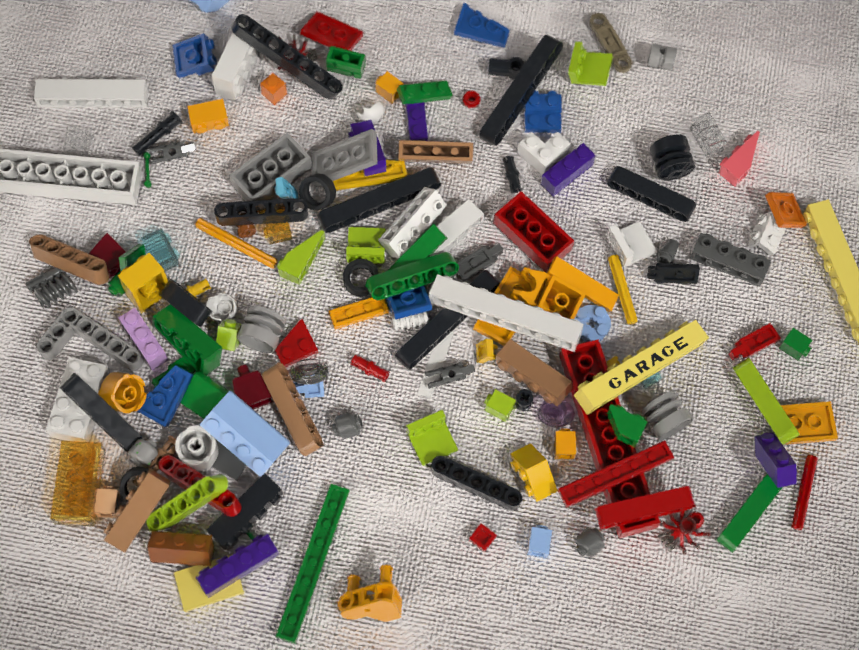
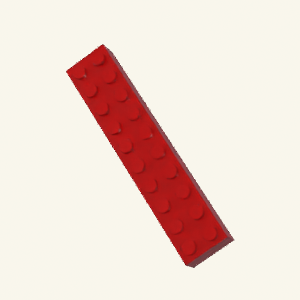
(603, 445)

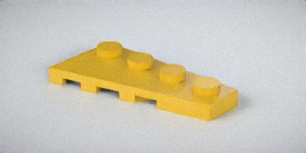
(394, 171)

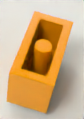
(208, 116)

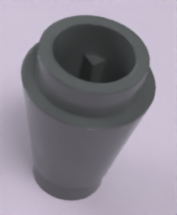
(667, 252)

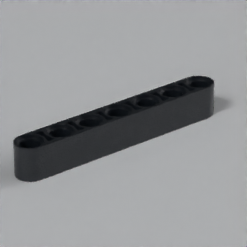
(277, 56)
(521, 89)
(377, 200)
(439, 327)

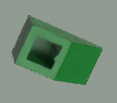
(626, 426)

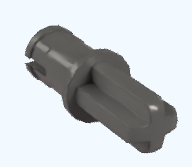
(43, 278)

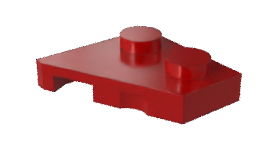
(296, 345)

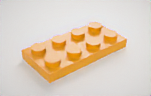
(511, 281)

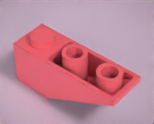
(738, 165)

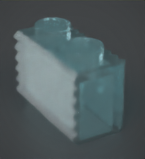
(158, 245)

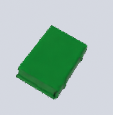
(203, 394)

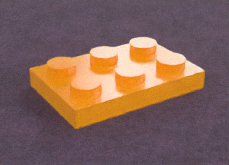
(813, 422)

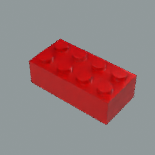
(533, 231)

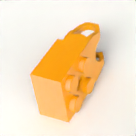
(549, 290)

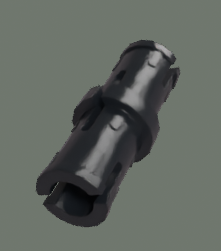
(512, 174)

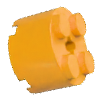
(123, 392)

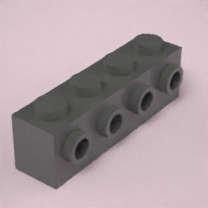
(730, 259)

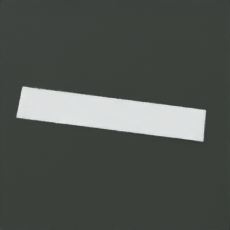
(435, 361)

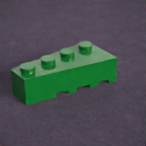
(188, 339)

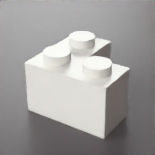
(543, 155)

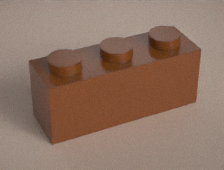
(181, 548)

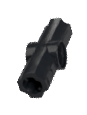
(505, 67)

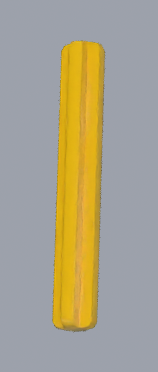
(622, 289)

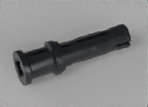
(164, 127)

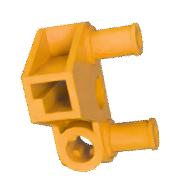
(382, 605)

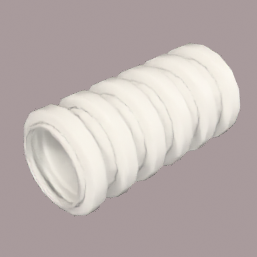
(410, 321)

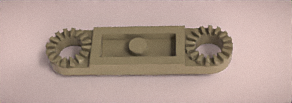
(610, 42)

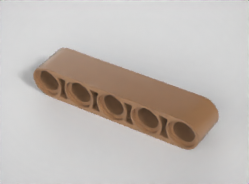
(69, 259)
(292, 409)

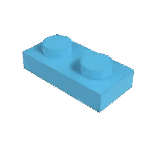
(285, 189)

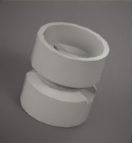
(662, 56)

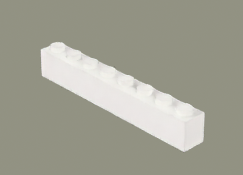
(506, 312)

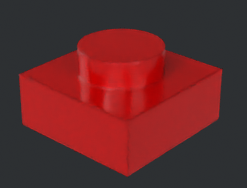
(482, 537)

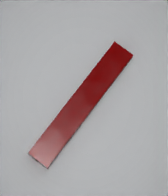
(615, 474)

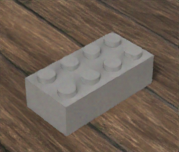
(257, 177)

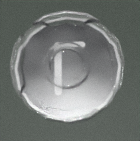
(309, 371)

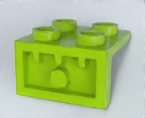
(589, 67)
(364, 244)
(431, 437)

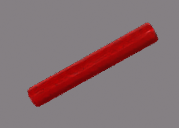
(804, 492)

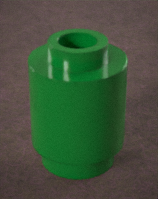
(115, 286)

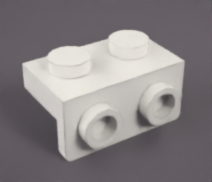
(766, 233)

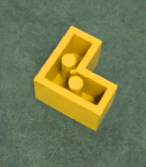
(534, 471)

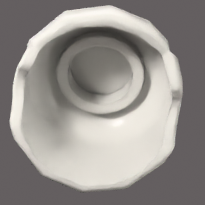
(372, 113)
(222, 306)

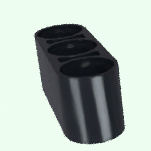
(185, 302)

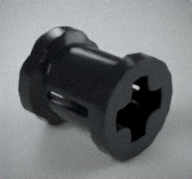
(526, 395)

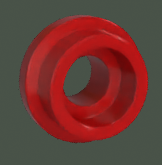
(471, 95)

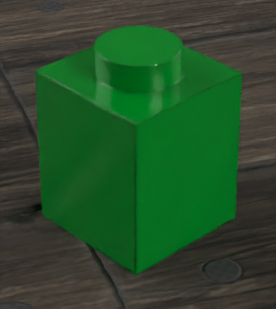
(796, 344)

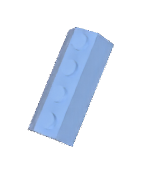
(245, 433)

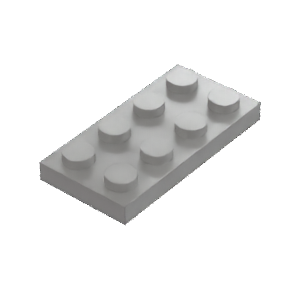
(346, 156)

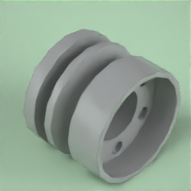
(261, 329)
(664, 411)

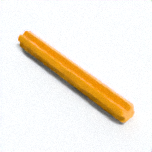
(236, 243)

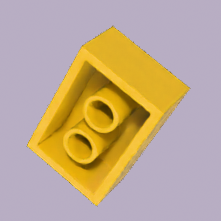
(143, 282)

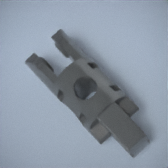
(180, 147)
(459, 373)

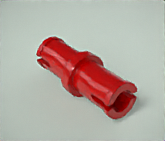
(370, 368)

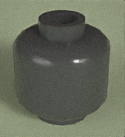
(347, 425)
(589, 542)

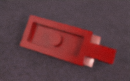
(755, 342)

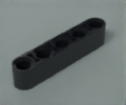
(651, 193)
(253, 207)
(100, 412)
(481, 491)

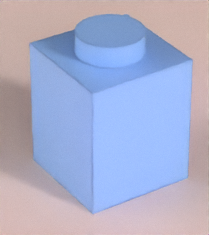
(539, 541)

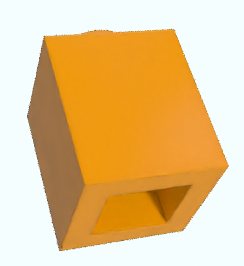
(387, 87)
(565, 444)

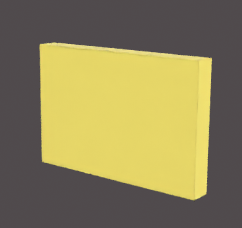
(192, 593)

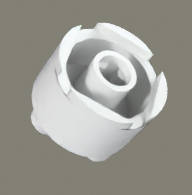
(189, 440)

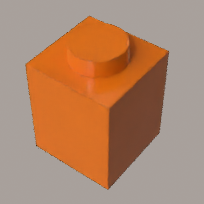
(273, 88)

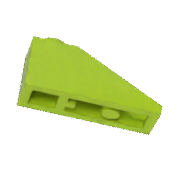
(299, 259)

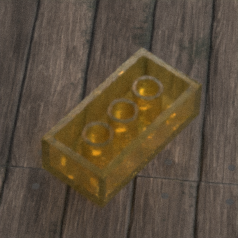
(77, 483)

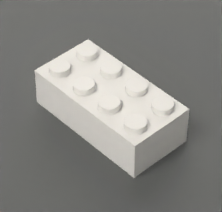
(234, 67)
(68, 419)

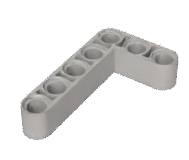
(91, 336)

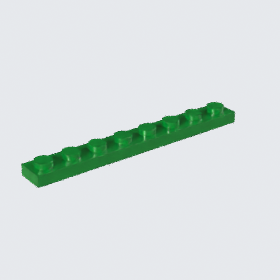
(312, 564)

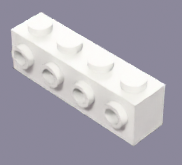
(412, 222)

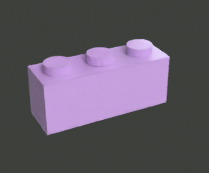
(143, 339)

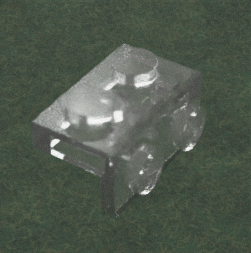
(78, 142)

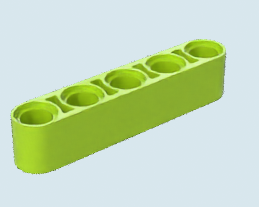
(766, 401)
(187, 502)

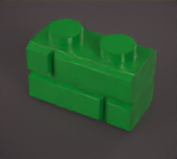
(346, 62)

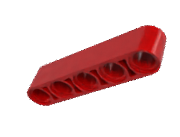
(180, 469)
(644, 507)

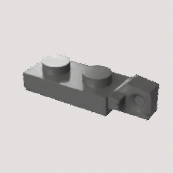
(478, 261)

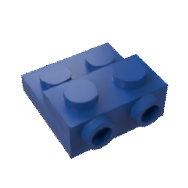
(194, 56)
(543, 113)
(409, 303)

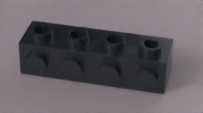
(254, 506)

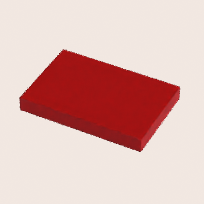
(331, 32)

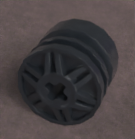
(672, 157)

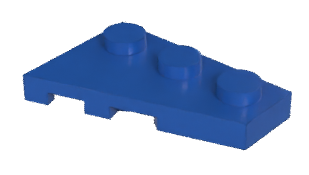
(477, 27)
(166, 396)

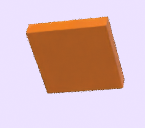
(785, 210)

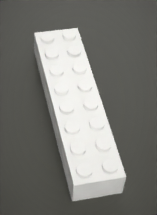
(69, 176)

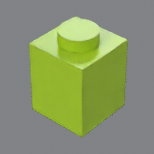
(227, 334)
(499, 405)

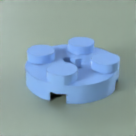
(598, 315)

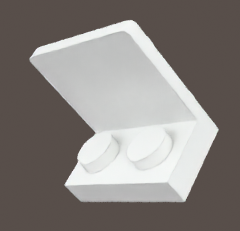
(631, 243)

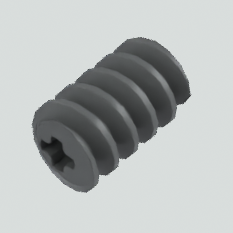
(55, 290)

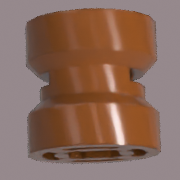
(246, 231)

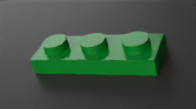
(424, 92)

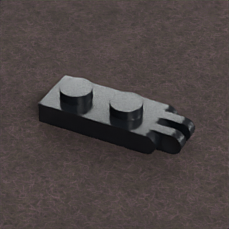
(674, 273)

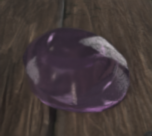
(556, 416)

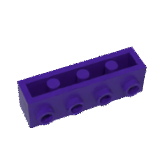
(238, 565)

